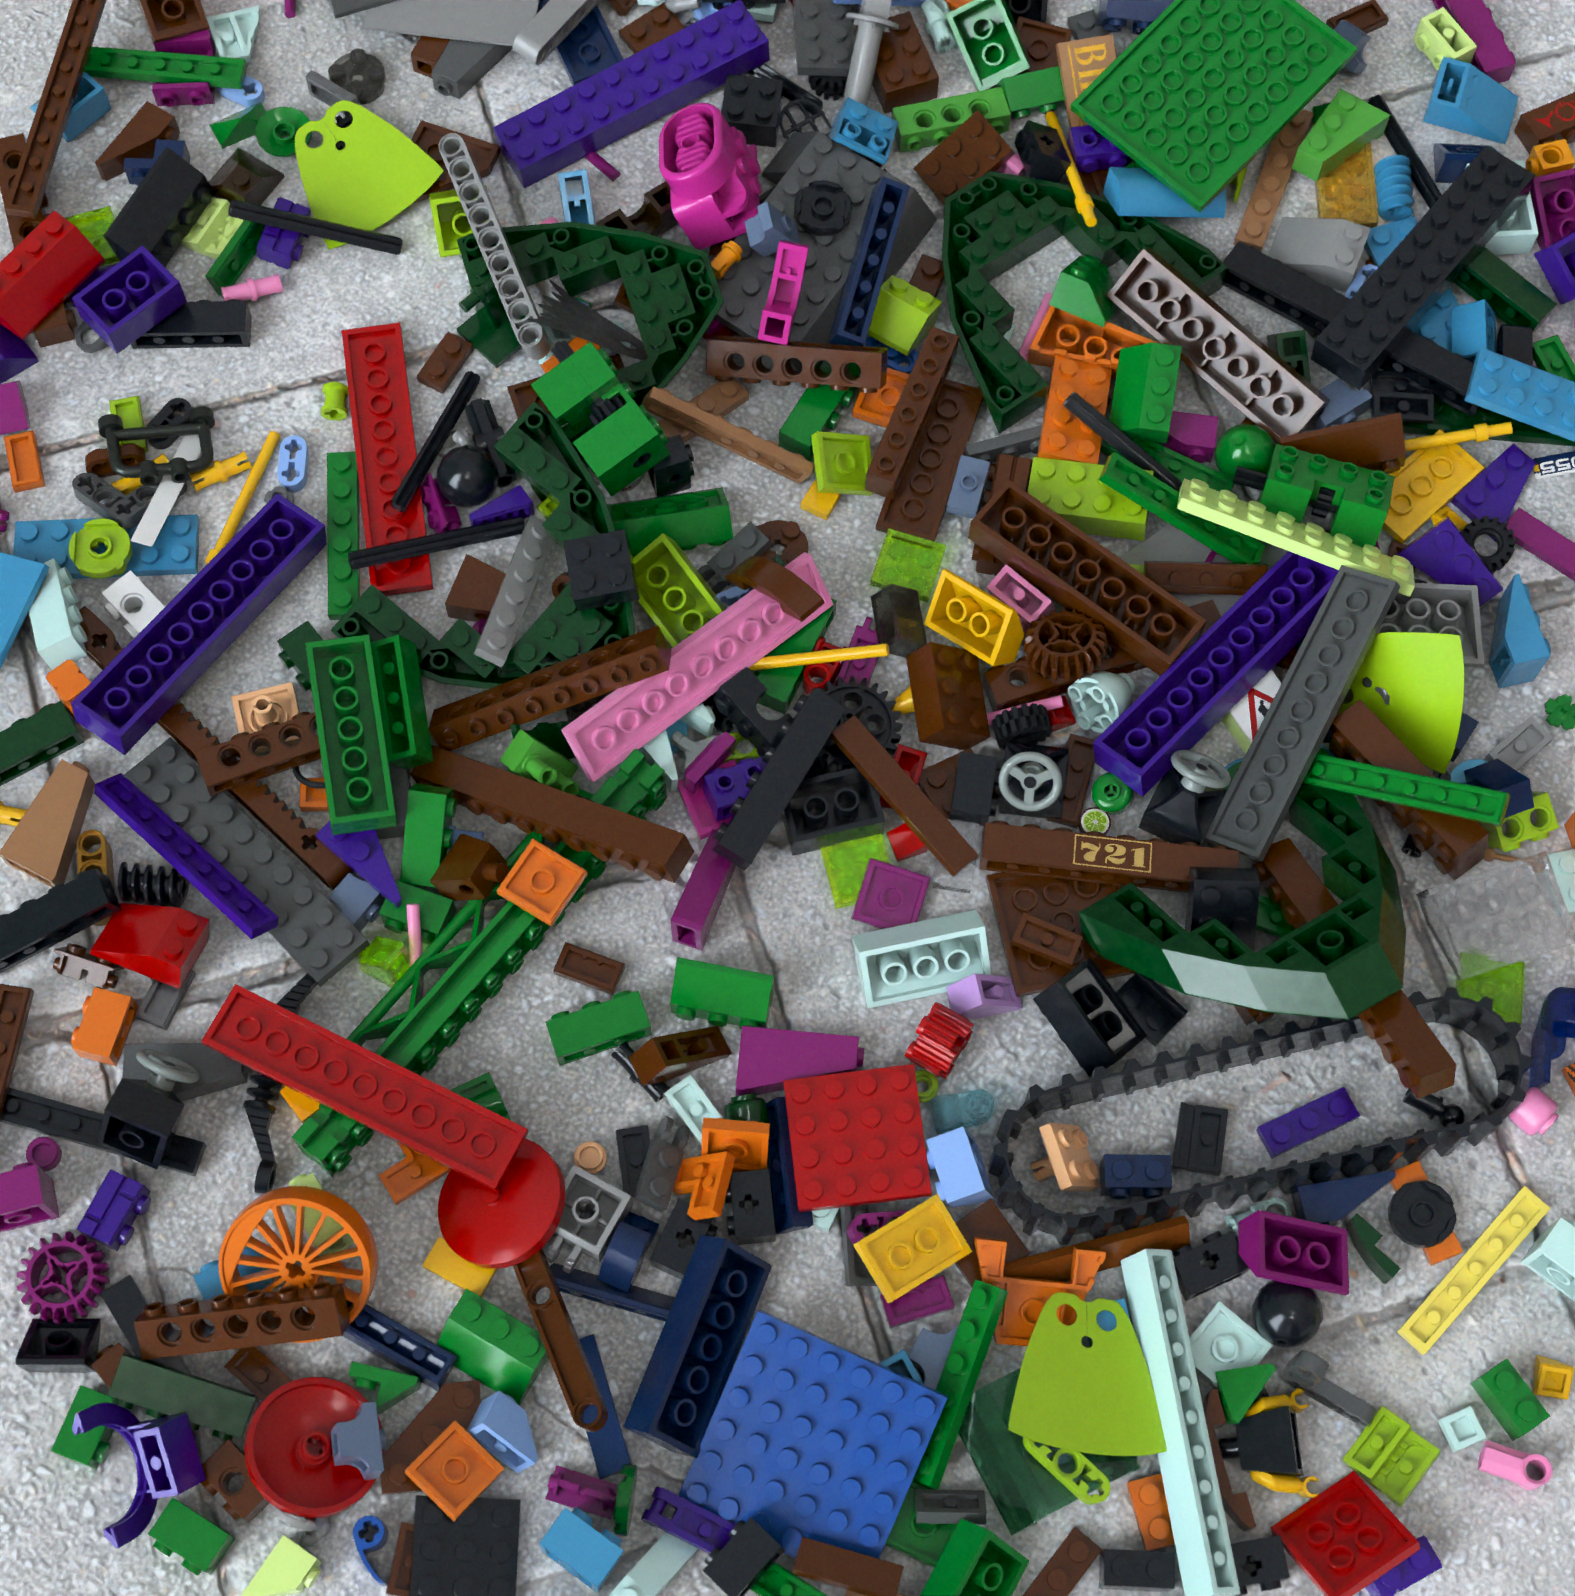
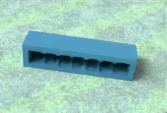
(1141, 194)

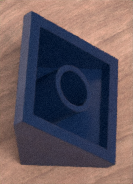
(1452, 159)

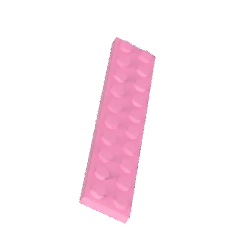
(696, 671)

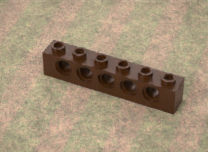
(870, 360)
(911, 413)
(253, 767)
(160, 1339)

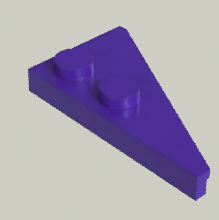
(365, 857)

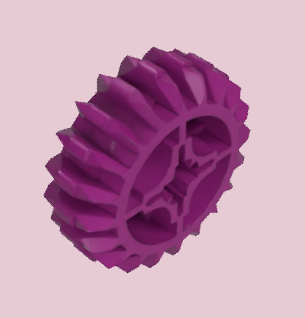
(51, 1282)

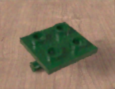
(490, 326)

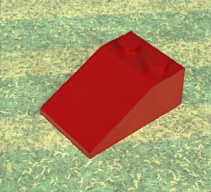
(154, 941)

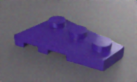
(1496, 487)
(1451, 560)

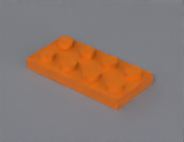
(1062, 432)

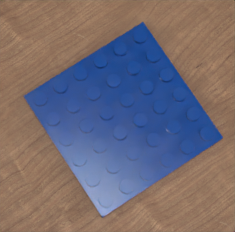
(812, 1441)

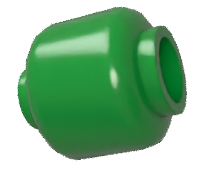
(1116, 804)

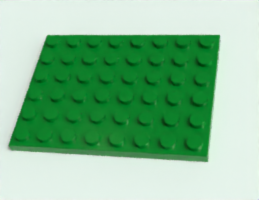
(1211, 88)

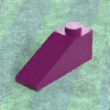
(1192, 435)

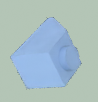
(504, 1431)

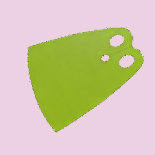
(369, 178)
(1424, 687)
(1084, 1396)

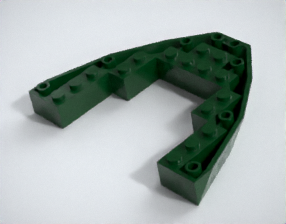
(1004, 222)
(665, 282)
(547, 460)
(1319, 970)

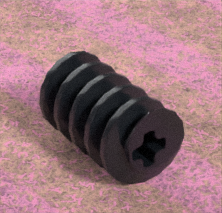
(152, 886)

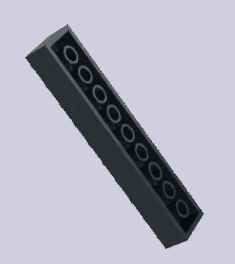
(1422, 267)

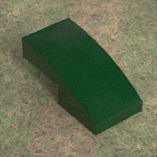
(1364, 1239)

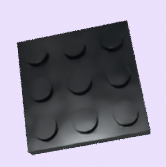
(468, 1555)

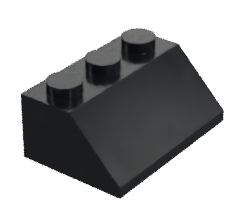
(1090, 1017)

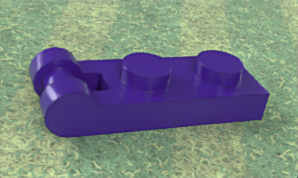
(688, 1521)

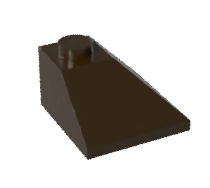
(245, 179)

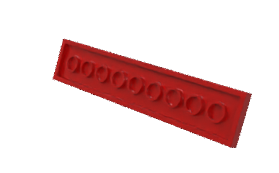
(385, 451)
(365, 1087)

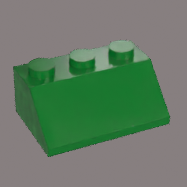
(1084, 289)
(1145, 390)
(721, 994)
(493, 1346)

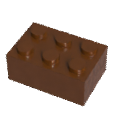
(904, 67)
(947, 696)

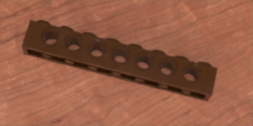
(60, 323)
(551, 689)
(1004, 694)

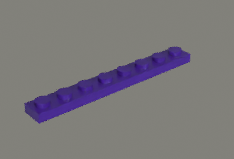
(186, 856)

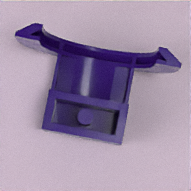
(163, 1457)

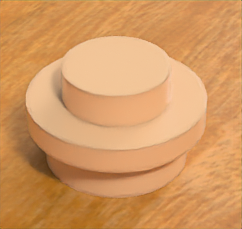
(590, 1157)

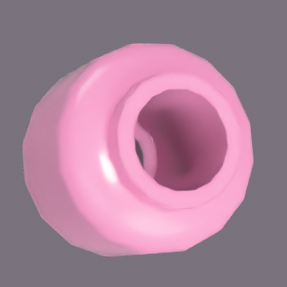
(1535, 1112)

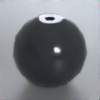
(467, 476)
(1287, 1313)

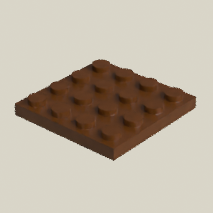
(1054, 902)

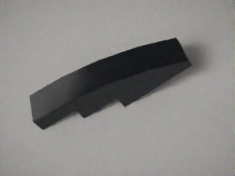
(126, 1304)

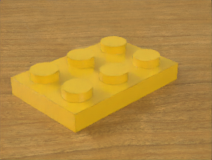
(912, 1248)

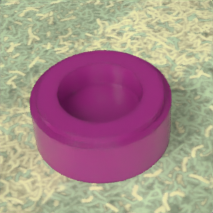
(44, 1153)

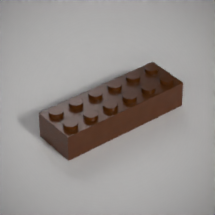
(1450, 840)

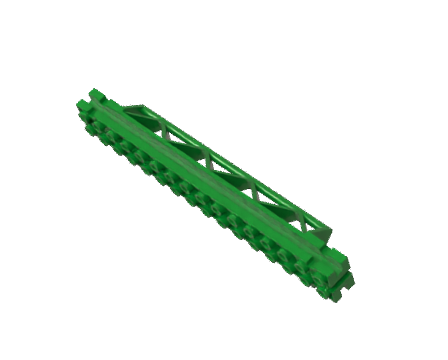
(474, 970)

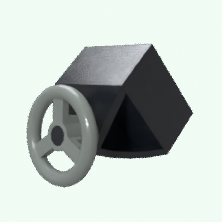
(1033, 780)
(1186, 798)
(146, 1113)

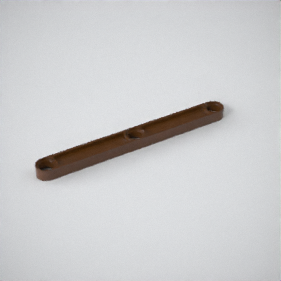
(561, 1342)

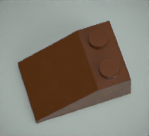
(173, 18)

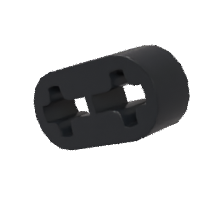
(167, 417)

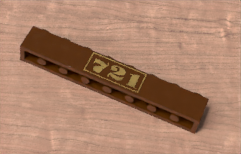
(1096, 857)

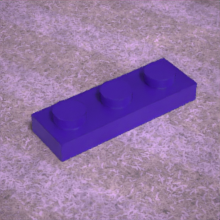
(1307, 1122)

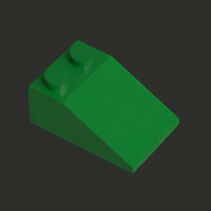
(988, 41)

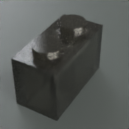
(898, 619)

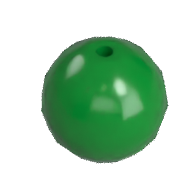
(1245, 447)

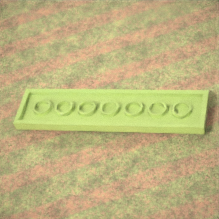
(1282, 531)

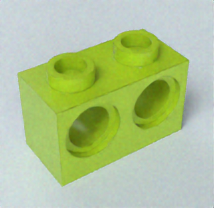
(1521, 827)

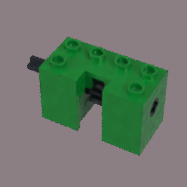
(588, 392)
(1302, 479)

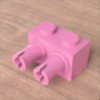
(1020, 595)

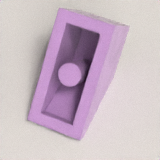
(983, 996)

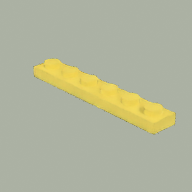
(1473, 1270)

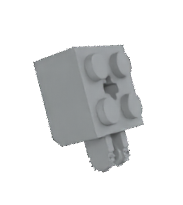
(592, 1234)

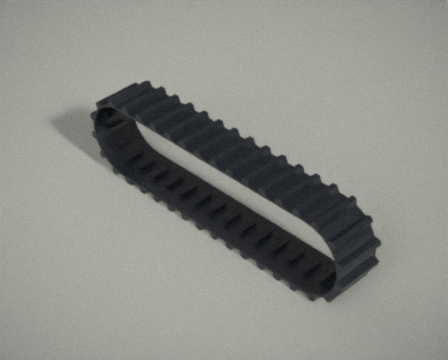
(1451, 1009)

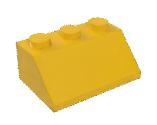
(975, 620)

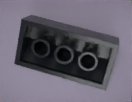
(161, 209)

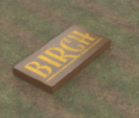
(1080, 65)

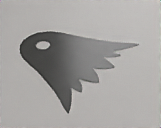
(581, 321)

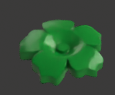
(1561, 712)

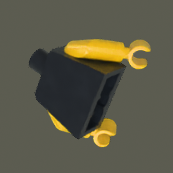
(1270, 1444)

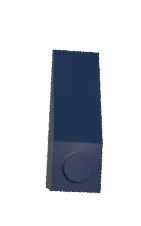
(1336, 1199)

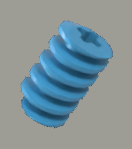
(1394, 188)

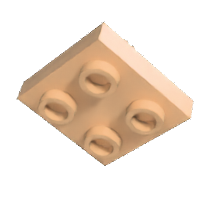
(264, 707)
(1067, 1158)

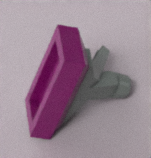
(702, 756)

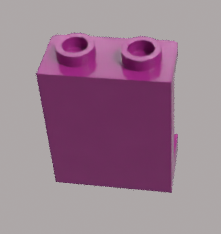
(185, 93)

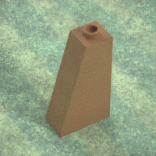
(50, 827)

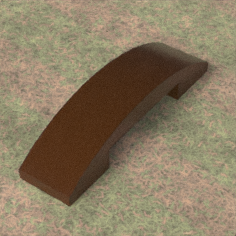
(777, 583)
(1236, 1505)

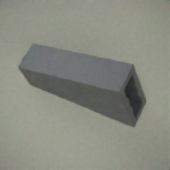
(464, 65)
(215, 1069)

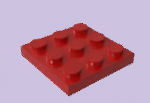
(1345, 1538)

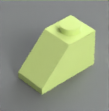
(285, 1571)

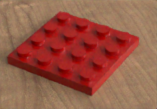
(857, 1138)

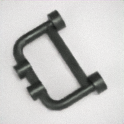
(200, 423)

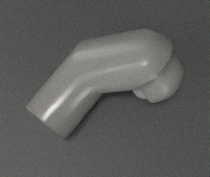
(679, 6)

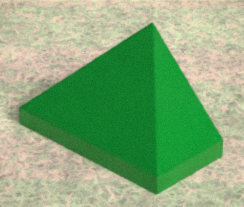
(237, 126)
(1240, 1388)

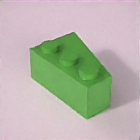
(1339, 133)

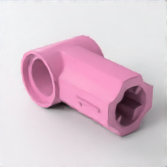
(1511, 1465)

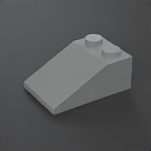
(1321, 248)

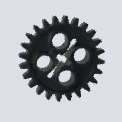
(880, 714)

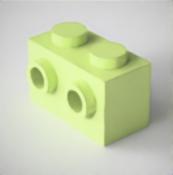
(1442, 36)

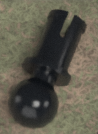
(1433, 1106)

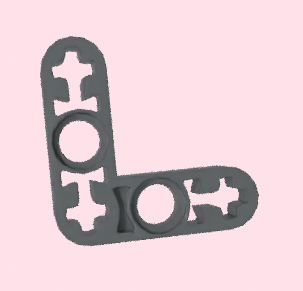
(123, 509)
(1307, 1373)

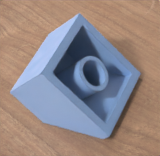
(959, 1168)

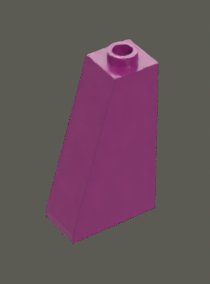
(701, 897)
(778, 1055)

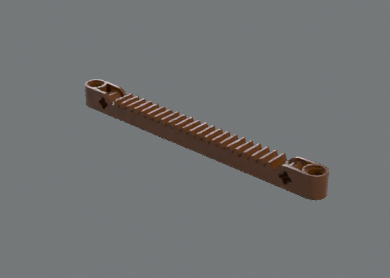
(253, 796)

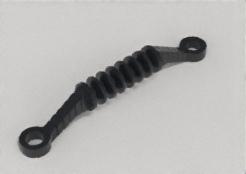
(260, 1111)

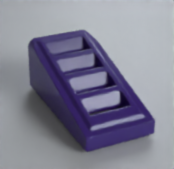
(508, 505)

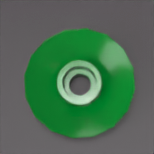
(279, 123)

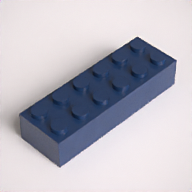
(698, 1345)

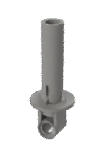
(871, 24)

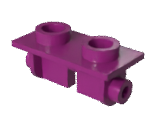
(439, 517)
(582, 1491)

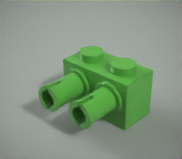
(540, 763)

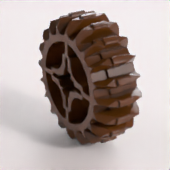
(1058, 645)

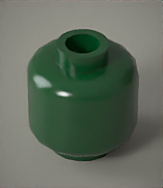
(747, 1108)

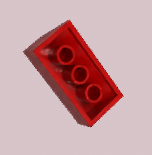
(43, 273)

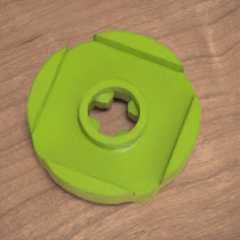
(103, 565)

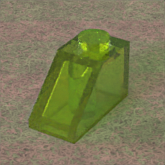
(385, 960)

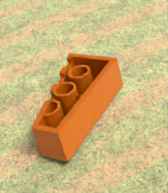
(1080, 340)

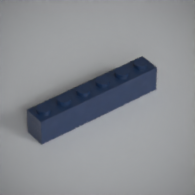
(869, 263)

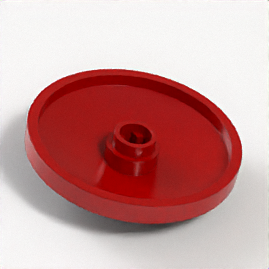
(504, 1224)
(292, 1449)

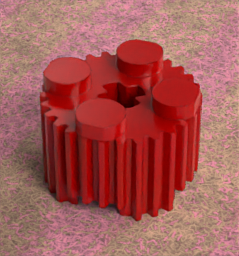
(939, 1040)

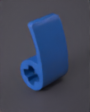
(365, 1546)

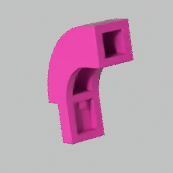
(784, 293)

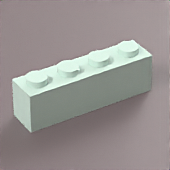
(57, 618)

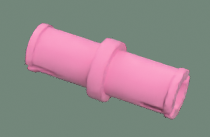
(253, 289)

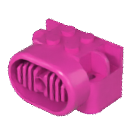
(709, 174)

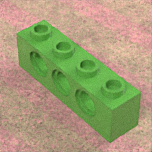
(946, 115)

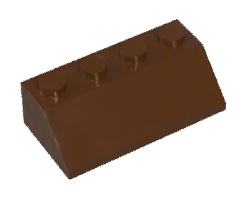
(1366, 443)

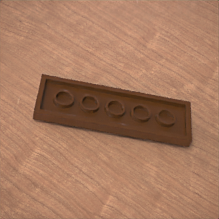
(933, 466)

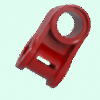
(826, 671)

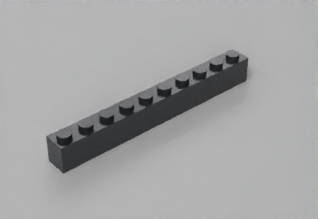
(1316, 305)

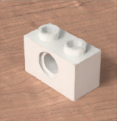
(127, 595)

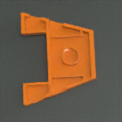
(1029, 1295)

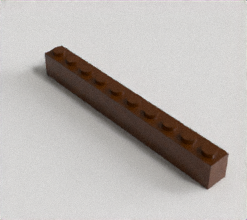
(558, 815)
(1392, 1022)

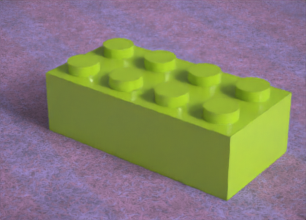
(1084, 501)
(673, 590)

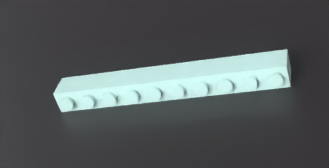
(1188, 1464)

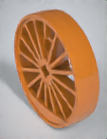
(284, 1255)

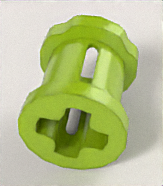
(334, 403)

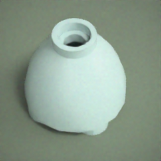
(1100, 699)

